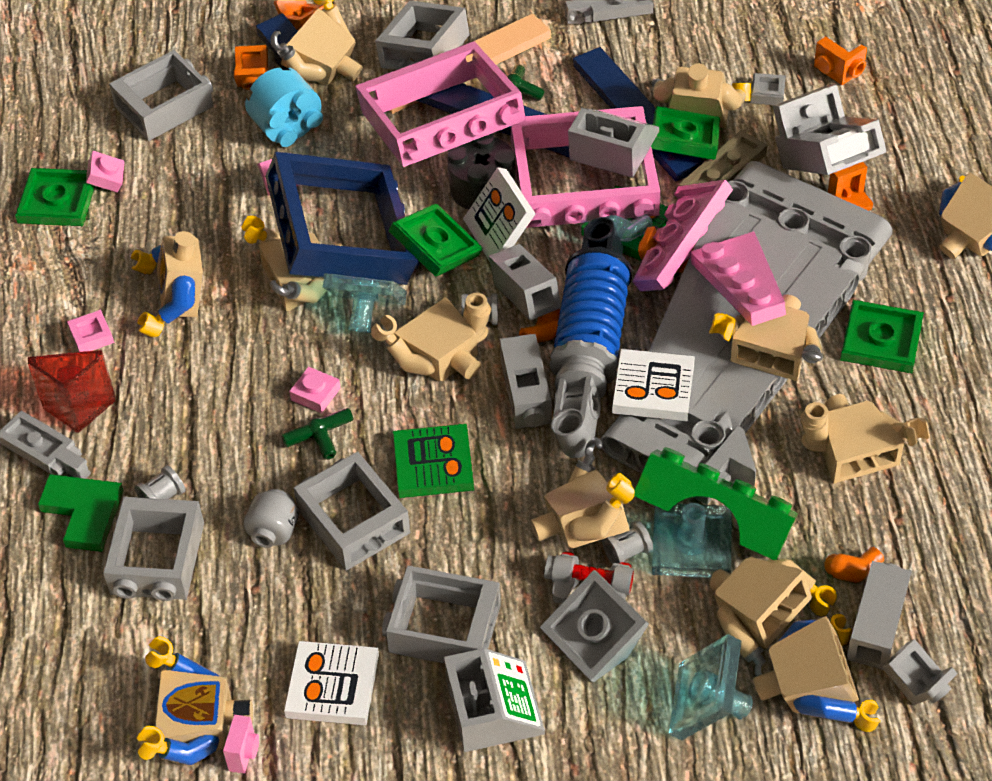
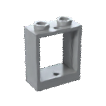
(395, 42)
(150, 78)
(154, 517)
(369, 535)
(442, 587)

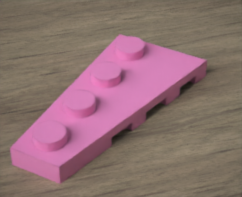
(685, 225)
(741, 276)

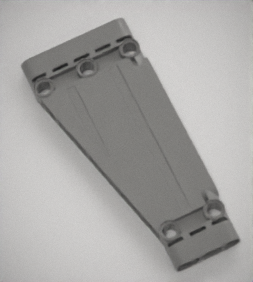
(816, 253)

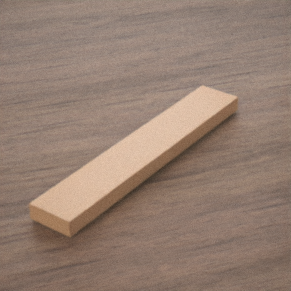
(508, 42)

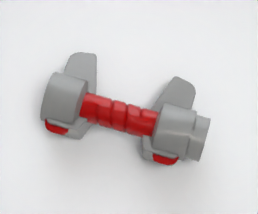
(567, 573)

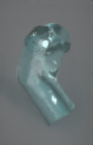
(632, 229)

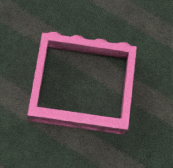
(429, 78)
(582, 206)

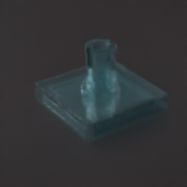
(364, 294)
(692, 540)
(707, 689)

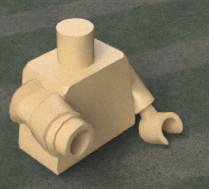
(439, 338)
(857, 436)

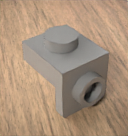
(918, 674)

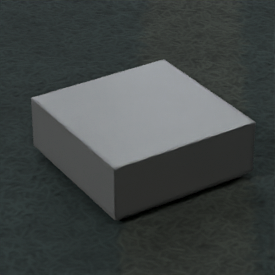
(767, 89)

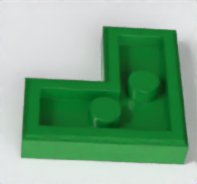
(88, 502)

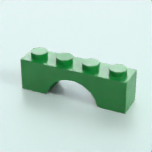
(761, 521)

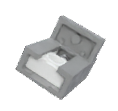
(820, 137)

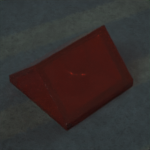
(73, 386)

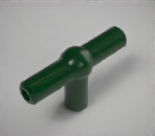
(524, 86)
(318, 429)

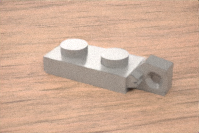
(603, 10)
(43, 446)

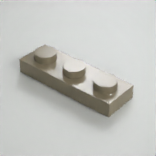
(729, 160)

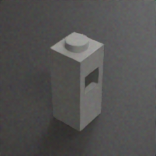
(525, 281)
(525, 381)
(878, 614)

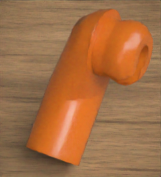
(545, 327)
(850, 567)

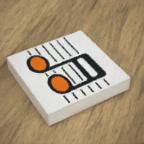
(499, 214)
(653, 385)
(332, 683)

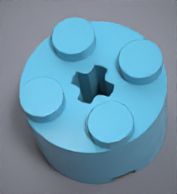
(284, 106)

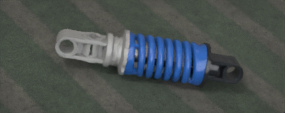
(588, 334)

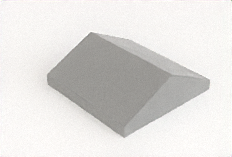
(595, 627)

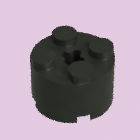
(474, 164)

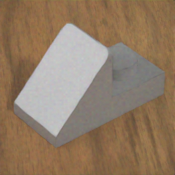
(733, 461)

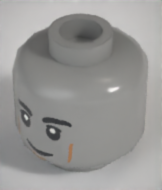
(271, 518)

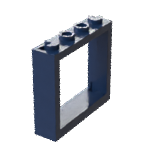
(316, 259)

